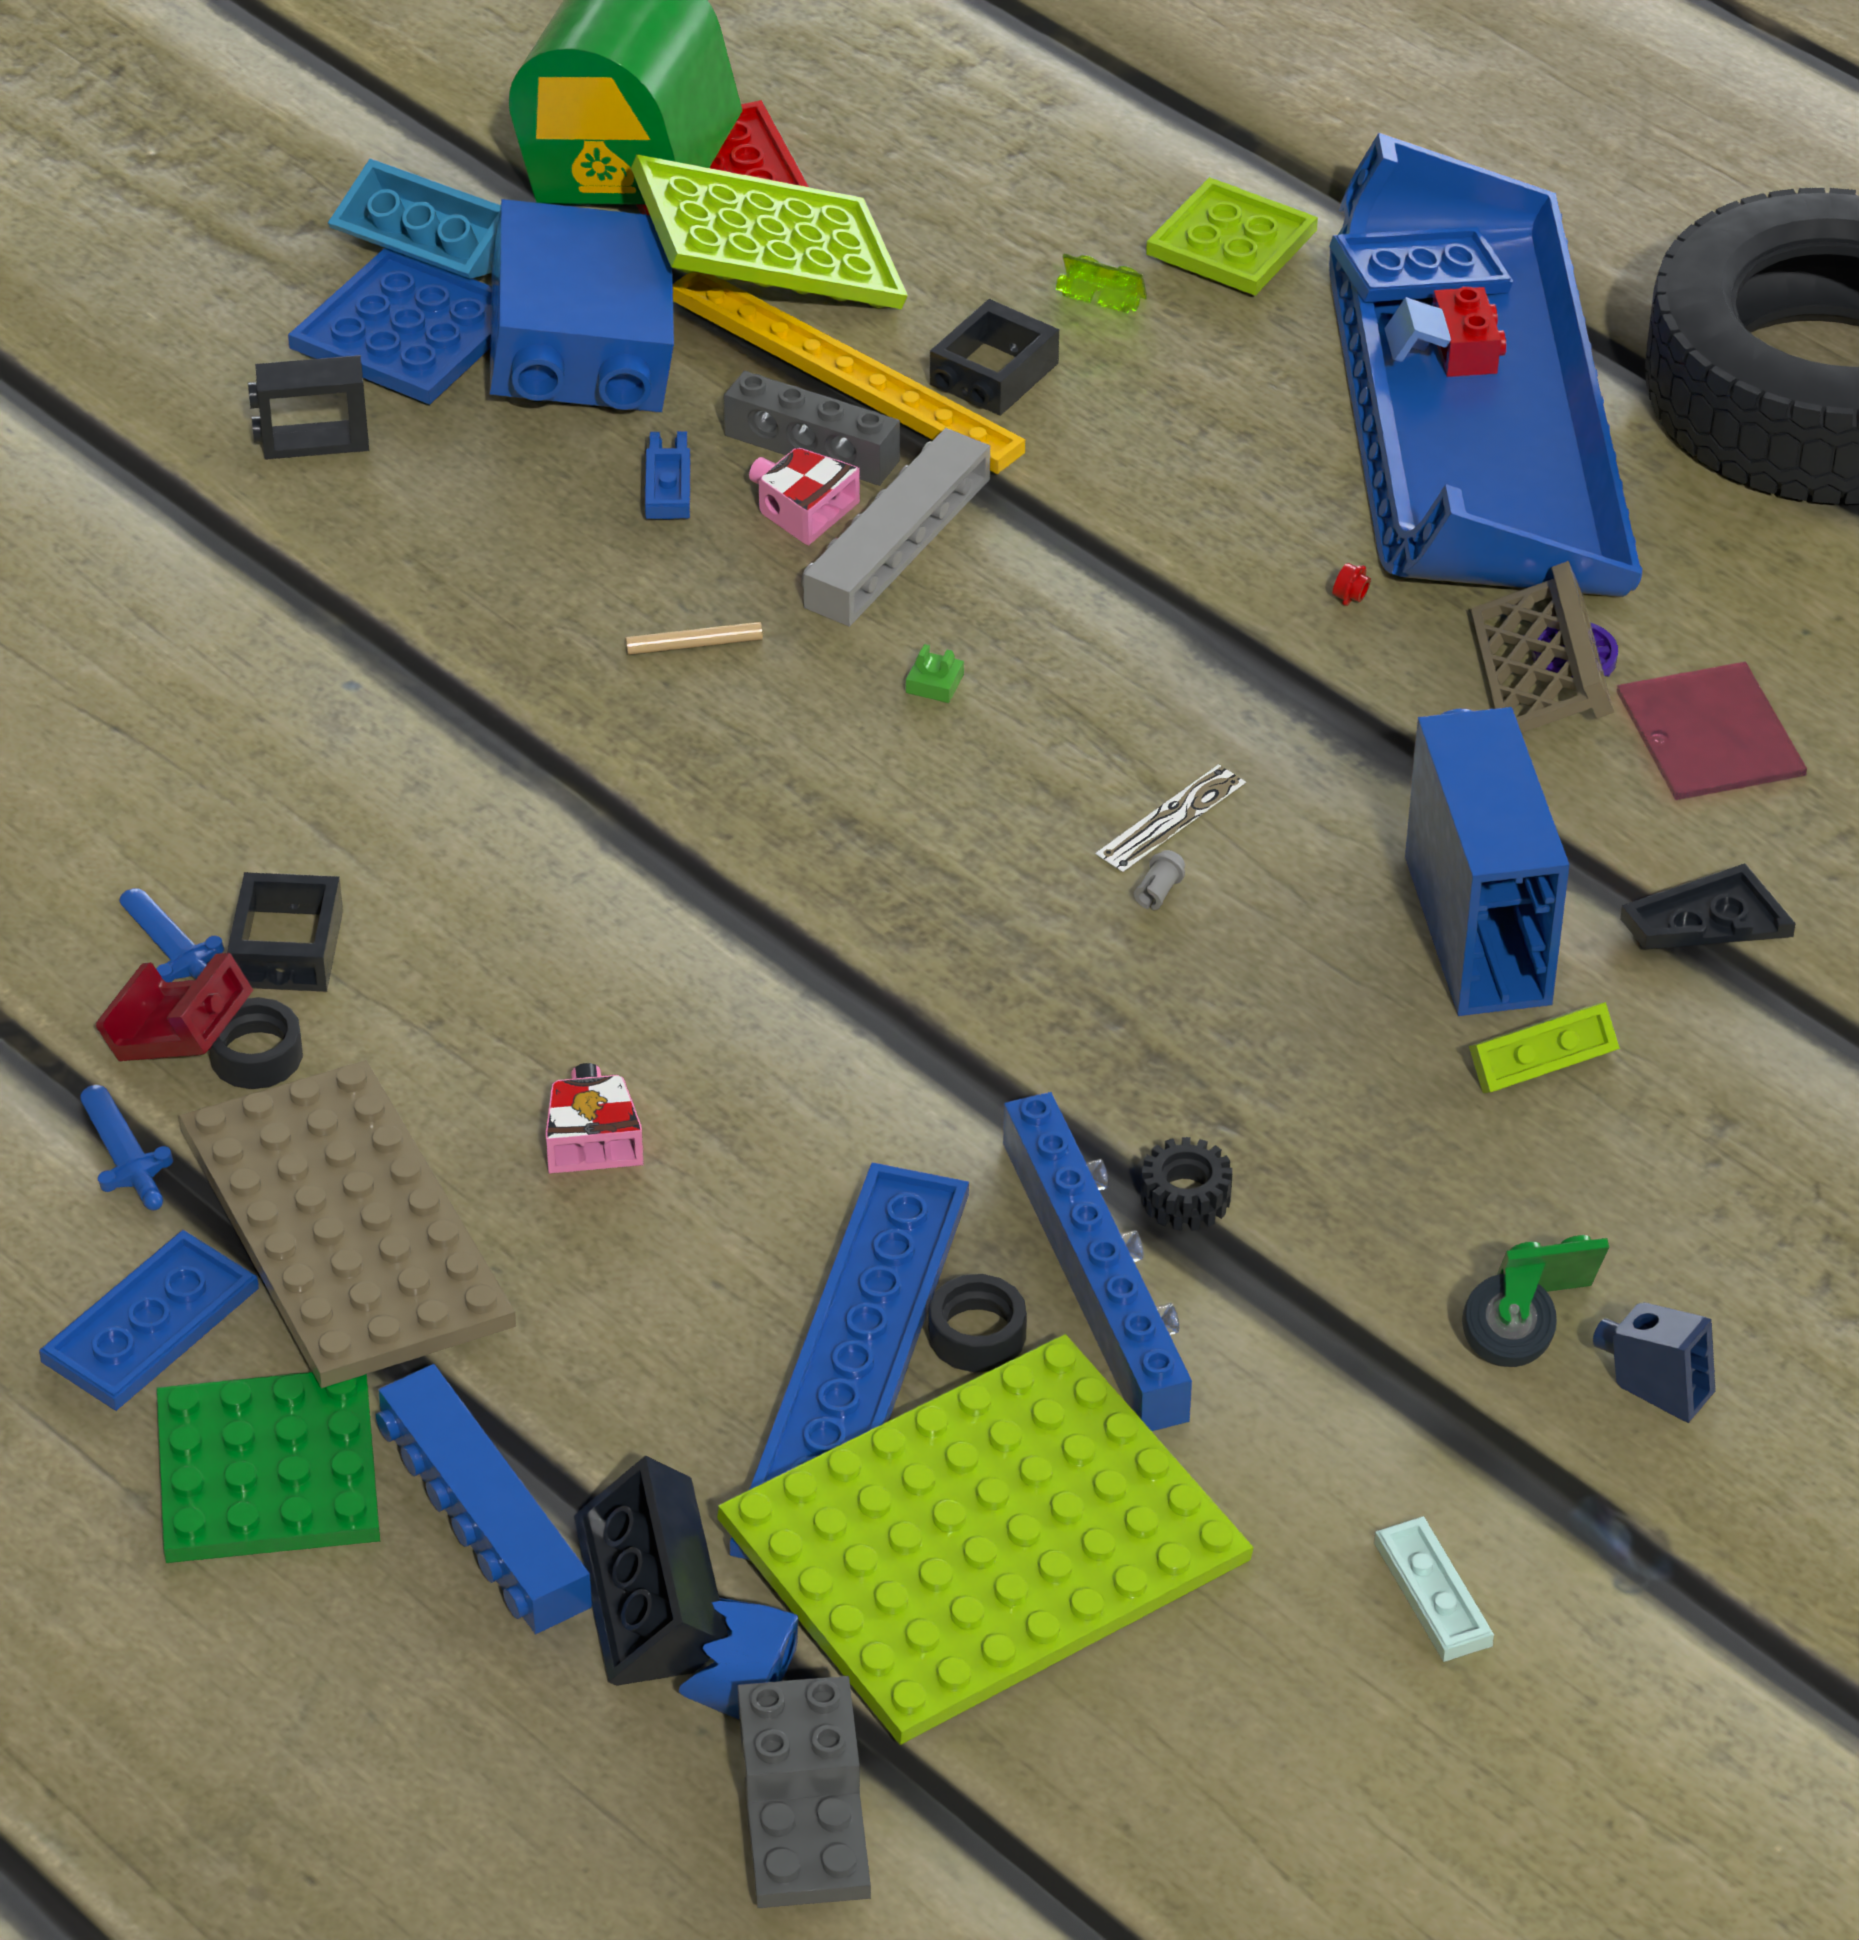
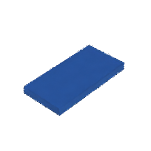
(1418, 262)
(149, 1320)

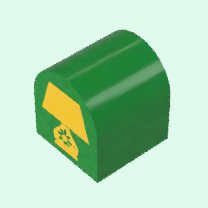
(618, 86)

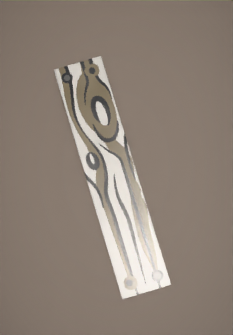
(1170, 818)

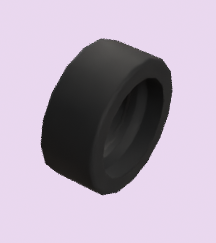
(263, 1068)
(977, 1293)

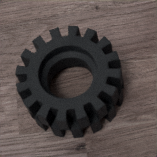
(1183, 1204)

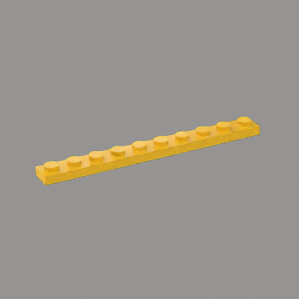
(841, 365)

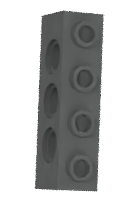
(792, 418)

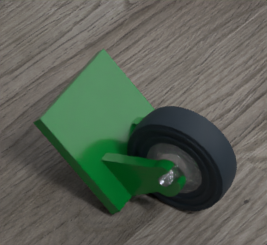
(1511, 1314)

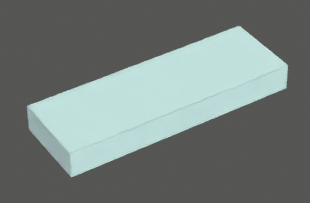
(1433, 1589)

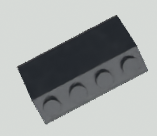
(649, 1575)

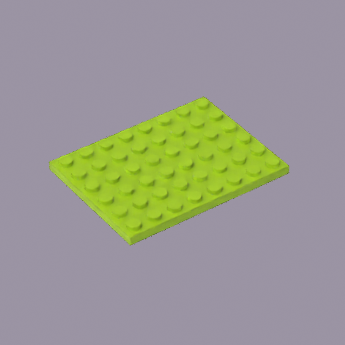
(983, 1537)

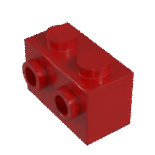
(1472, 330)

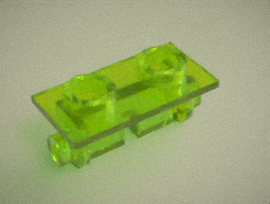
(1119, 286)

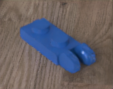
(667, 478)

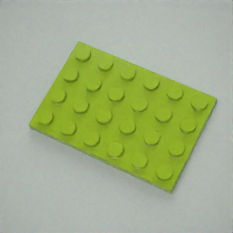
(768, 232)

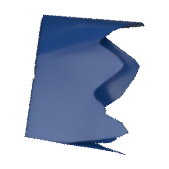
(754, 1652)

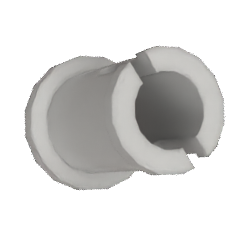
(1164, 872)

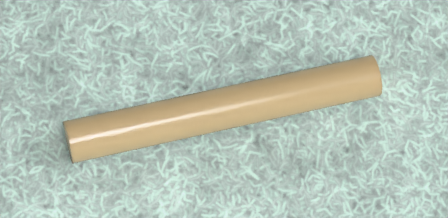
(694, 638)

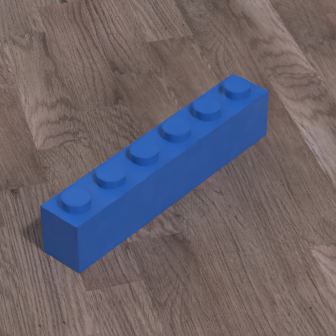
(484, 1500)

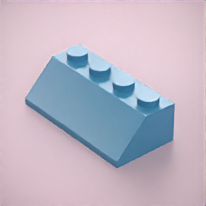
(420, 219)

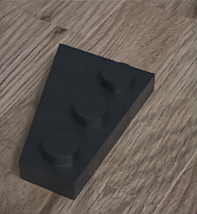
(1708, 911)

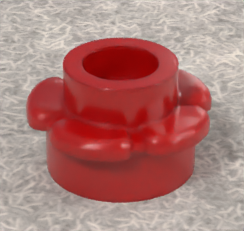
(1351, 583)

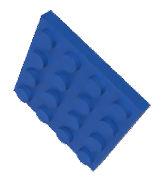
(407, 323)

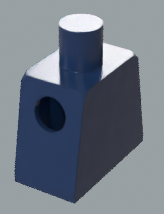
(1662, 1357)

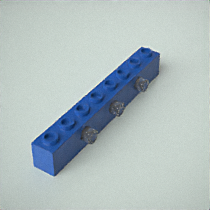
(1099, 1261)

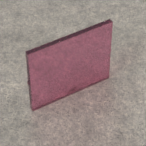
(1711, 730)

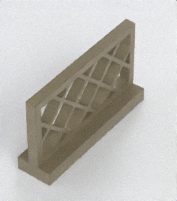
(1579, 650)

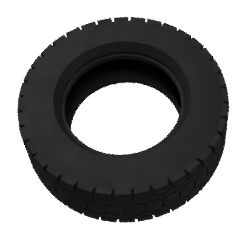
(1730, 393)

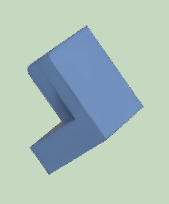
(1415, 327)

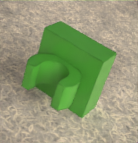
(935, 675)

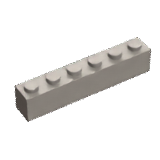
(896, 527)

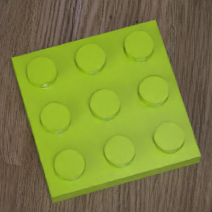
(1232, 236)

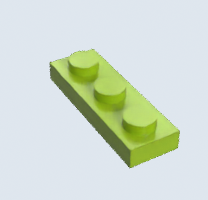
(1544, 1047)

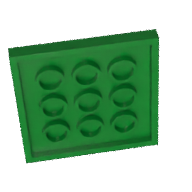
(265, 1466)

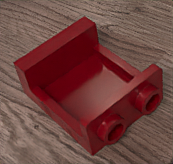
(173, 1018)

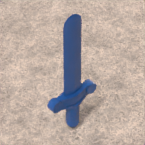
(184, 955)
(132, 1165)

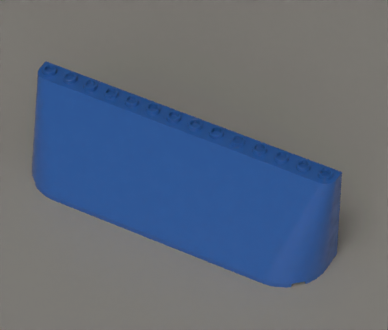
(1487, 469)

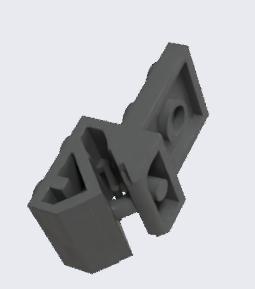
(803, 1792)

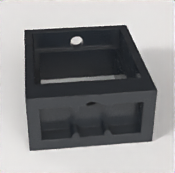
(1003, 328)
(309, 379)
(304, 964)

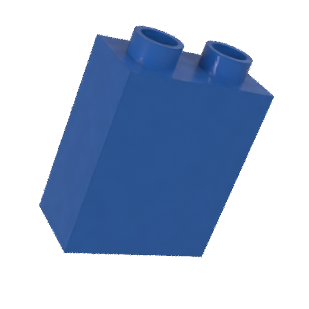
(580, 307)
(1486, 860)

